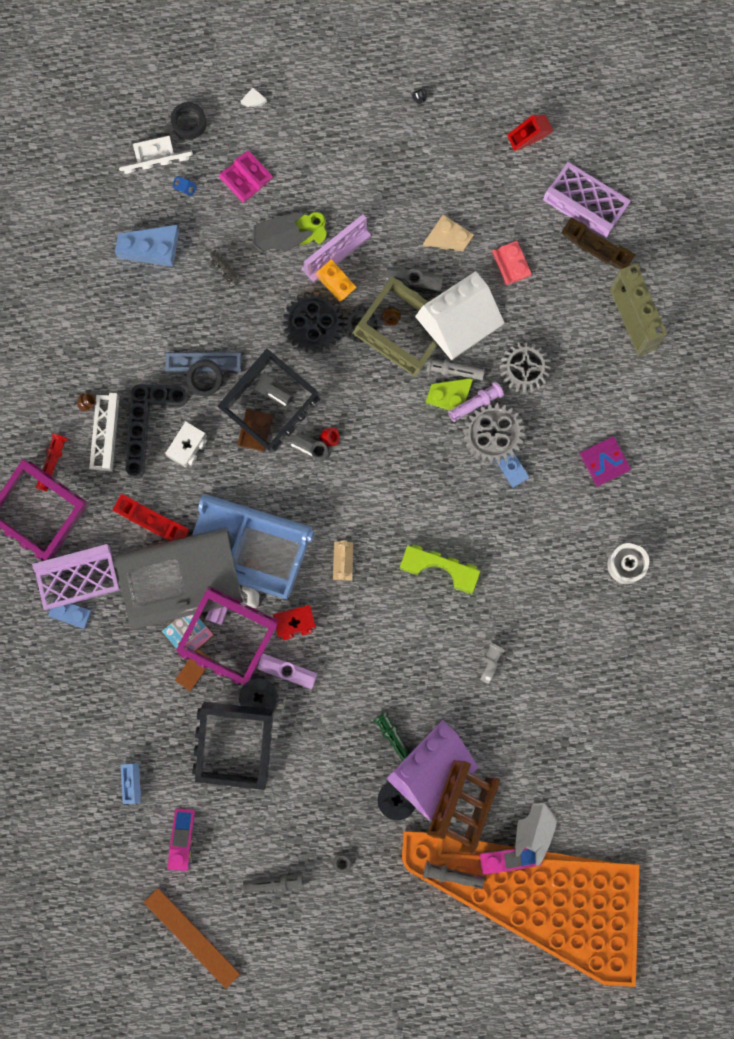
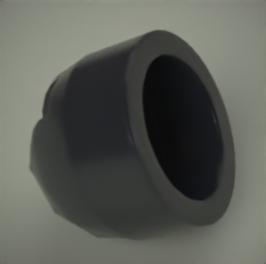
(419, 96)

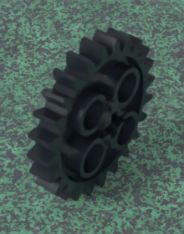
(301, 334)

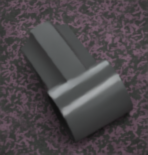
(272, 390)
(308, 446)

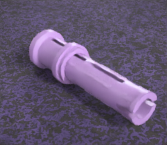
(483, 397)

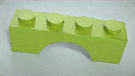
(417, 560)

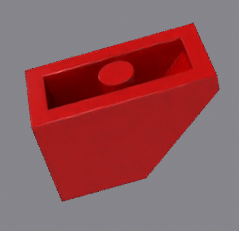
(530, 132)

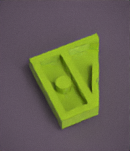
(449, 394)

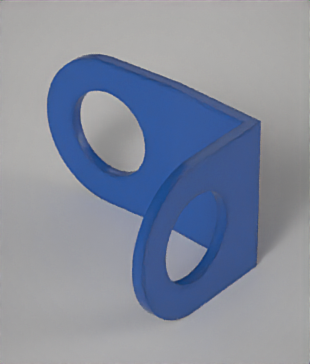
(184, 185)

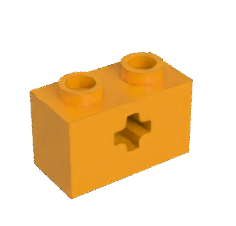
(335, 280)

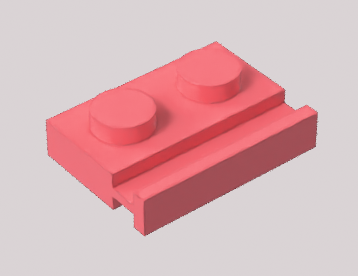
(511, 263)

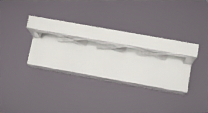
(110, 435)

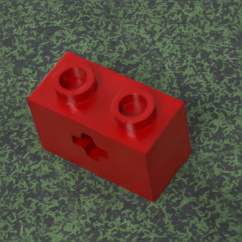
(301, 614)

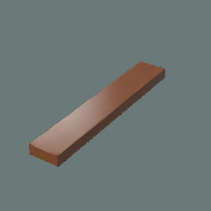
(192, 938)

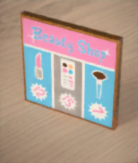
(200, 635)

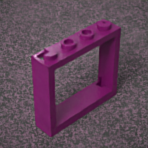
(79, 503)
(240, 608)

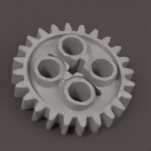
(496, 417)

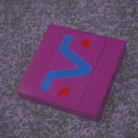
(605, 461)

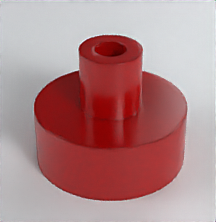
(330, 436)

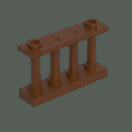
(447, 806)

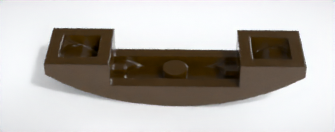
(596, 245)

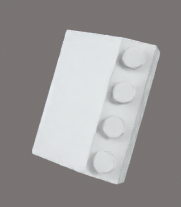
(461, 315)

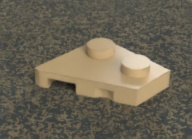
(448, 235)

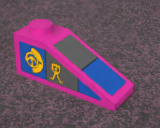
(181, 840)
(506, 860)

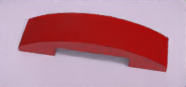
(149, 519)

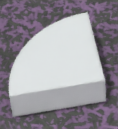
(253, 99)

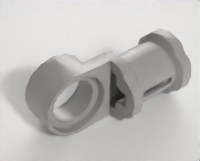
(491, 658)

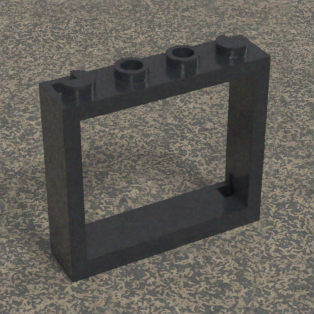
(245, 382)
(233, 711)

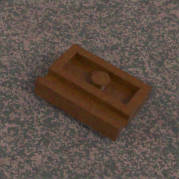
(261, 424)

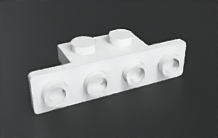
(152, 152)

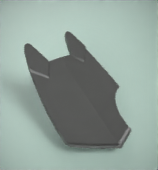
(279, 233)

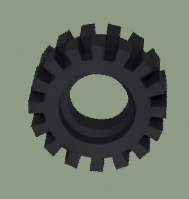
(354, 315)

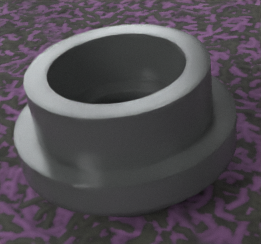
(337, 858)

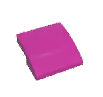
(245, 176)

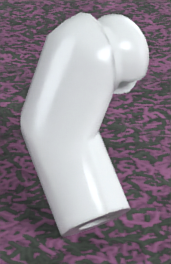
(253, 596)

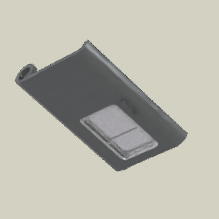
(173, 576)

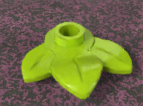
(306, 223)

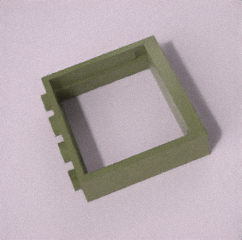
(637, 310)
(382, 343)

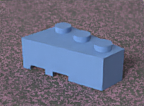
(149, 245)

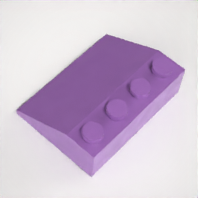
(426, 768)

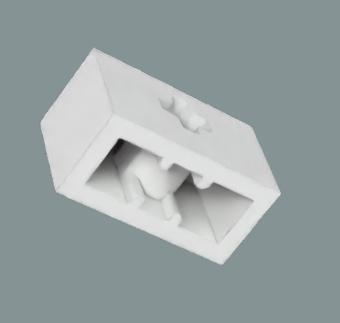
(186, 435)

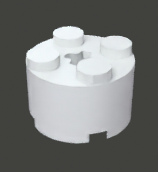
(626, 574)

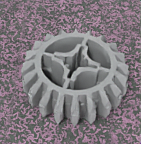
(526, 351)

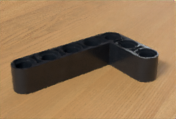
(142, 422)

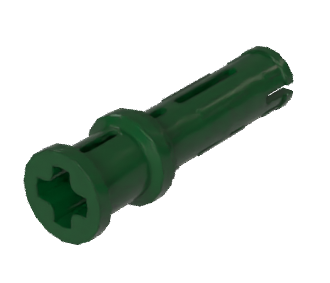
(390, 731)

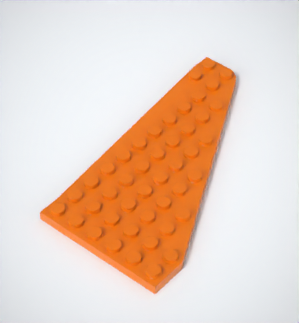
(565, 906)

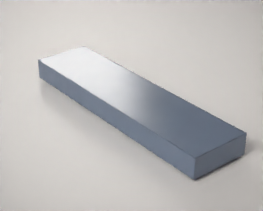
(182, 361)

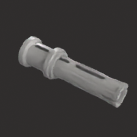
(446, 366)

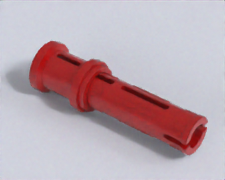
(53, 453)

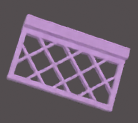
(576, 210)
(338, 247)
(71, 561)

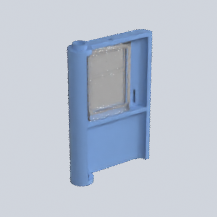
(262, 544)

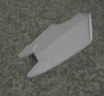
(536, 831)

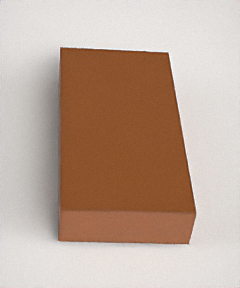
(191, 673)

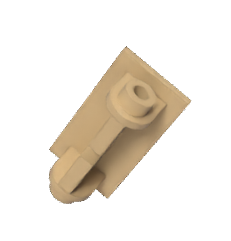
(343, 560)

